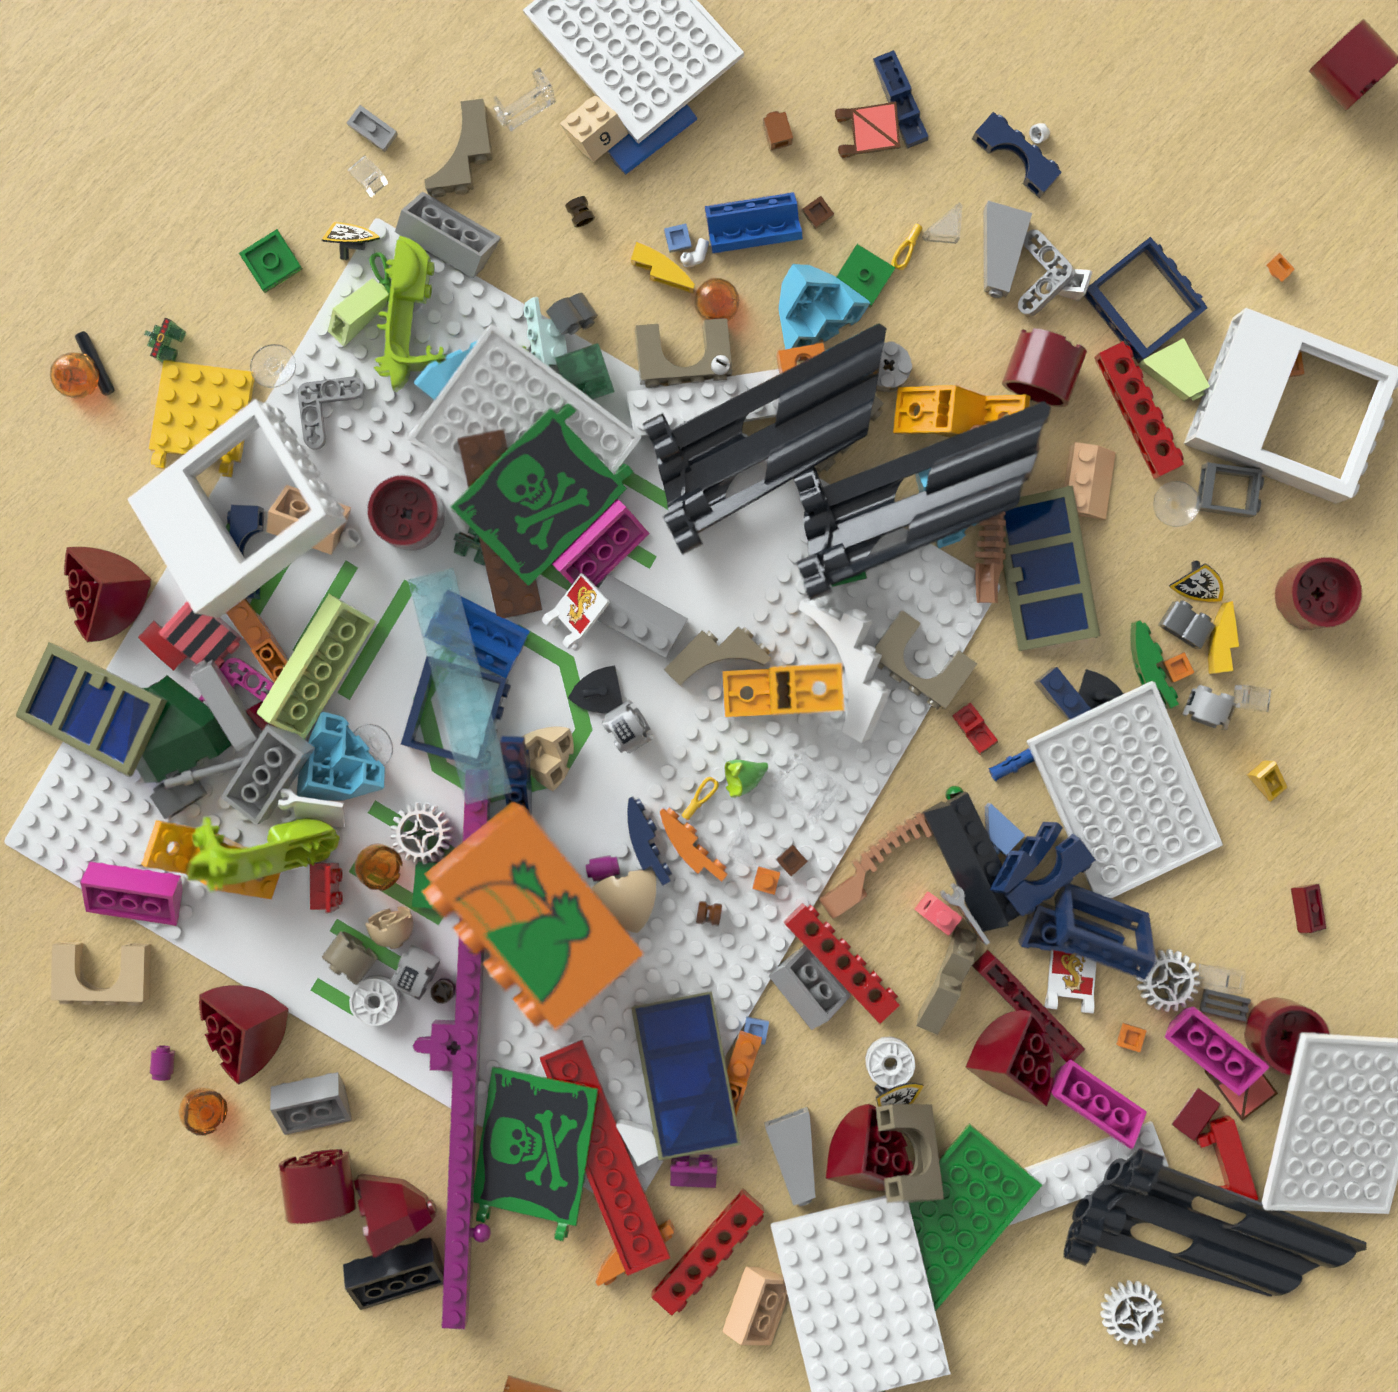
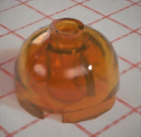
(711, 308)
(74, 375)
(378, 866)
(202, 1111)

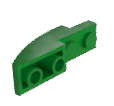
(1145, 657)

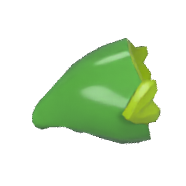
(743, 776)

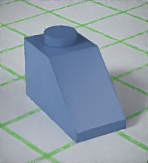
(1001, 831)

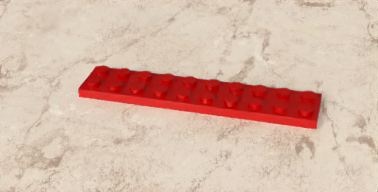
(611, 1168)

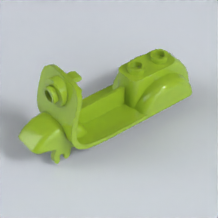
(409, 285)
(287, 848)

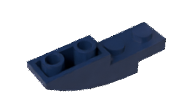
(518, 770)
(640, 832)

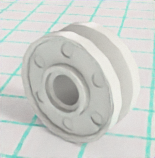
(368, 1013)
(889, 1076)

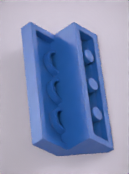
(629, 154)
(753, 222)
(494, 638)

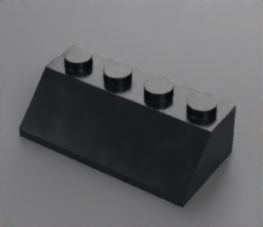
(394, 1273)

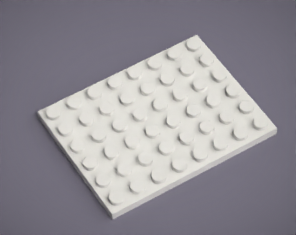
(638, 53)
(510, 390)
(1125, 790)
(1338, 1128)
(860, 1297)

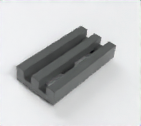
(1244, 1008)

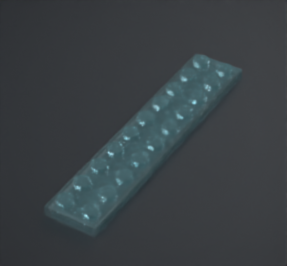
(459, 686)

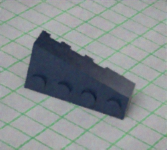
(1042, 933)

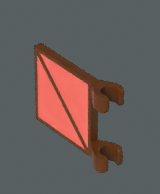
(873, 128)
(1250, 1100)

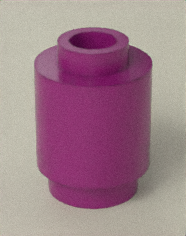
(602, 868)
(162, 1063)

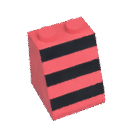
(200, 636)

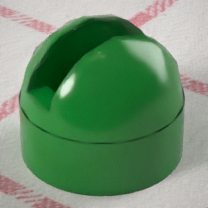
(953, 790)

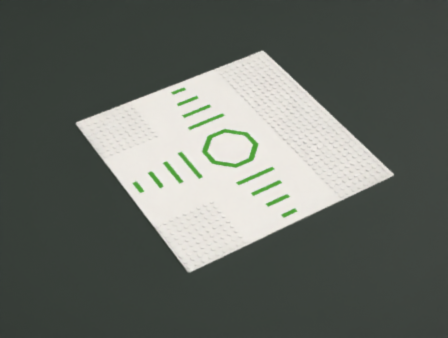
(735, 579)

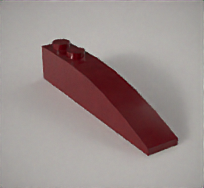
(1022, 999)

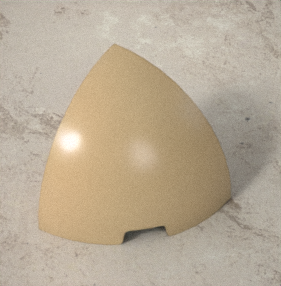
(549, 754)
(629, 898)

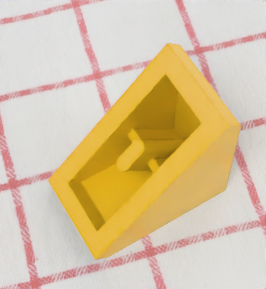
(1268, 779)

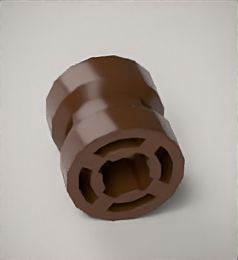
(714, 913)

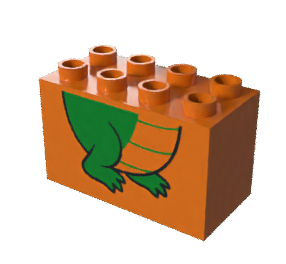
(531, 916)

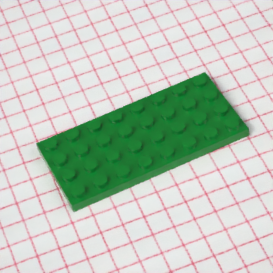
(980, 1200)

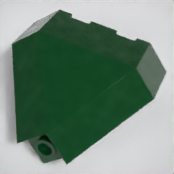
(182, 734)

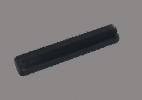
(86, 347)

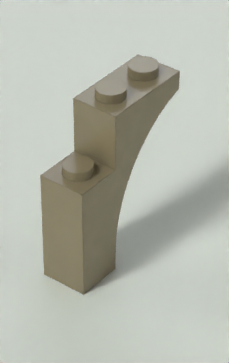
(472, 147)
(704, 651)
(949, 981)

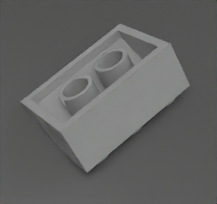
(809, 987)
(310, 1103)

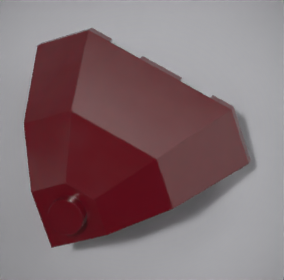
(391, 1210)

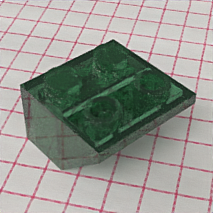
(586, 371)

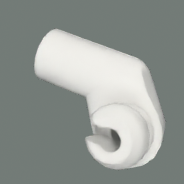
(695, 257)

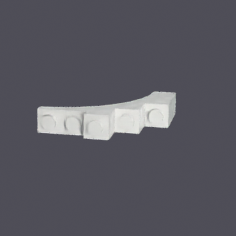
(860, 661)

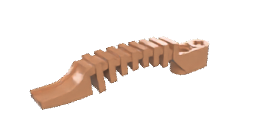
(988, 573)
(852, 890)

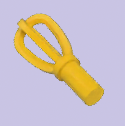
(911, 242)
(695, 803)

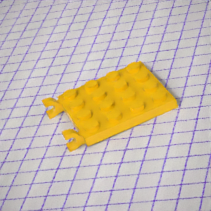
(193, 405)

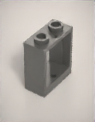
(1206, 488)

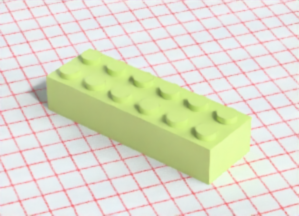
(316, 666)

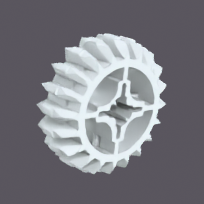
(420, 822)
(1171, 989)
(1141, 1309)

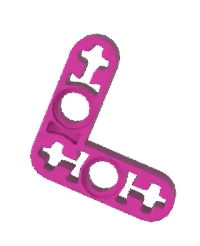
(234, 678)

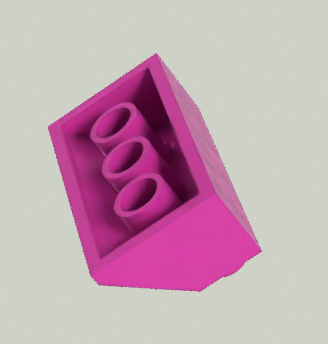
(602, 545)
(132, 893)
(1215, 1050)
(1098, 1103)

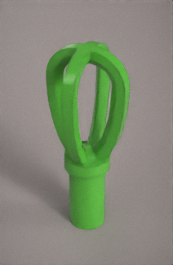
(385, 282)

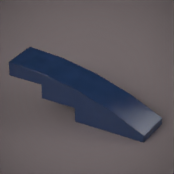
(898, 90)
(1023, 862)

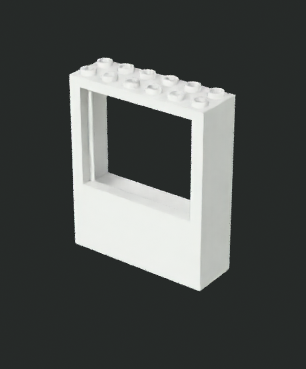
(1248, 389)
(193, 535)

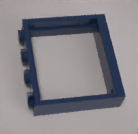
(1169, 270)
(420, 701)
(1100, 948)

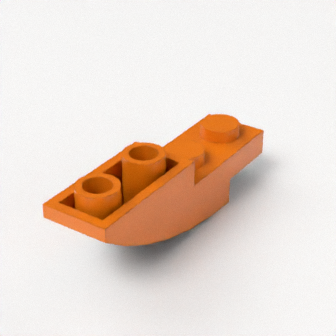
(259, 638)
(682, 838)
(741, 1064)
(613, 1266)

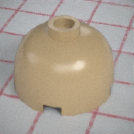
(390, 928)

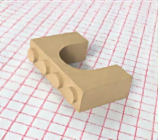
(70, 984)

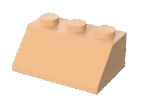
(1090, 474)
(291, 507)
(756, 1307)

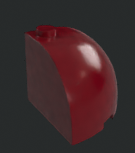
(103, 591)
(243, 1028)
(1015, 1057)
(864, 1155)

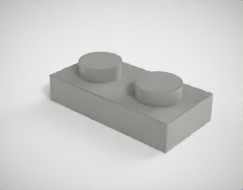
(372, 128)

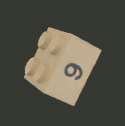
(594, 128)

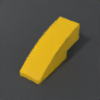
(662, 268)
(1222, 639)

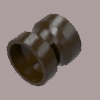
(579, 210)
(439, 992)

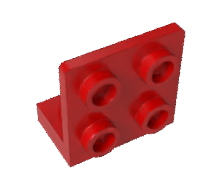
(325, 886)

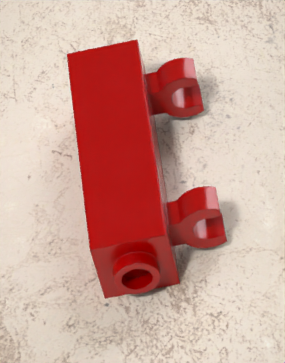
(1230, 1155)

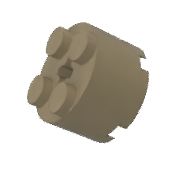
(349, 957)

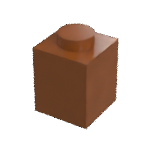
(777, 130)

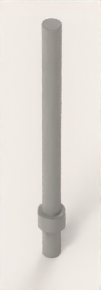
(189, 777)

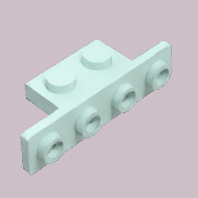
(543, 335)

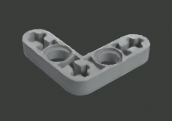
(1051, 276)
(315, 403)

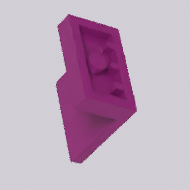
(694, 1171)

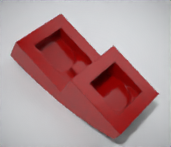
(161, 647)
(975, 728)

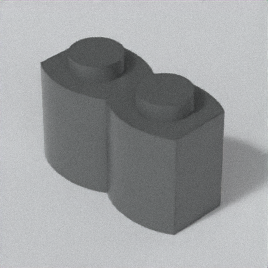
(572, 314)
(1186, 624)
(177, 798)

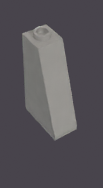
(1003, 242)
(225, 704)
(793, 1150)

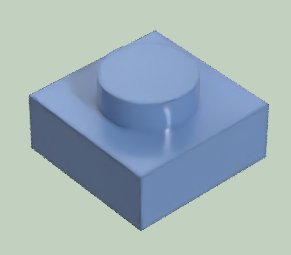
(677, 238)
(757, 1027)

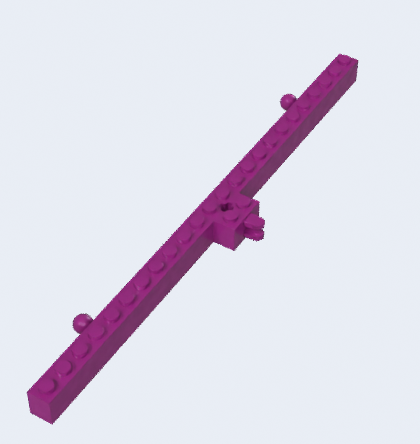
(464, 1103)

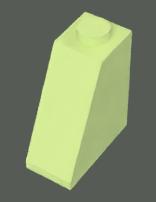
(357, 311)
(1177, 371)

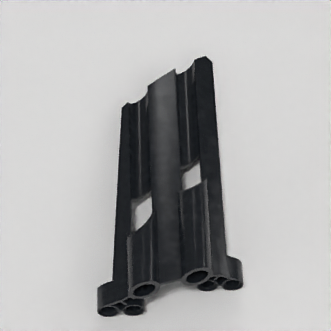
(819, 413)
(968, 483)
(1258, 1254)

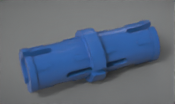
(1011, 764)

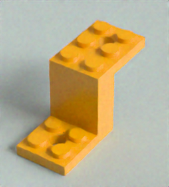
(950, 409)
(783, 690)
(185, 850)

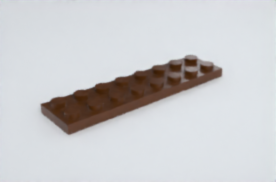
(508, 590)

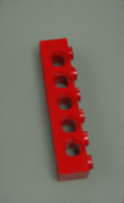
(1136, 422)
(880, 1007)
(676, 1301)

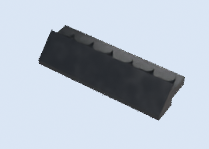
(970, 859)

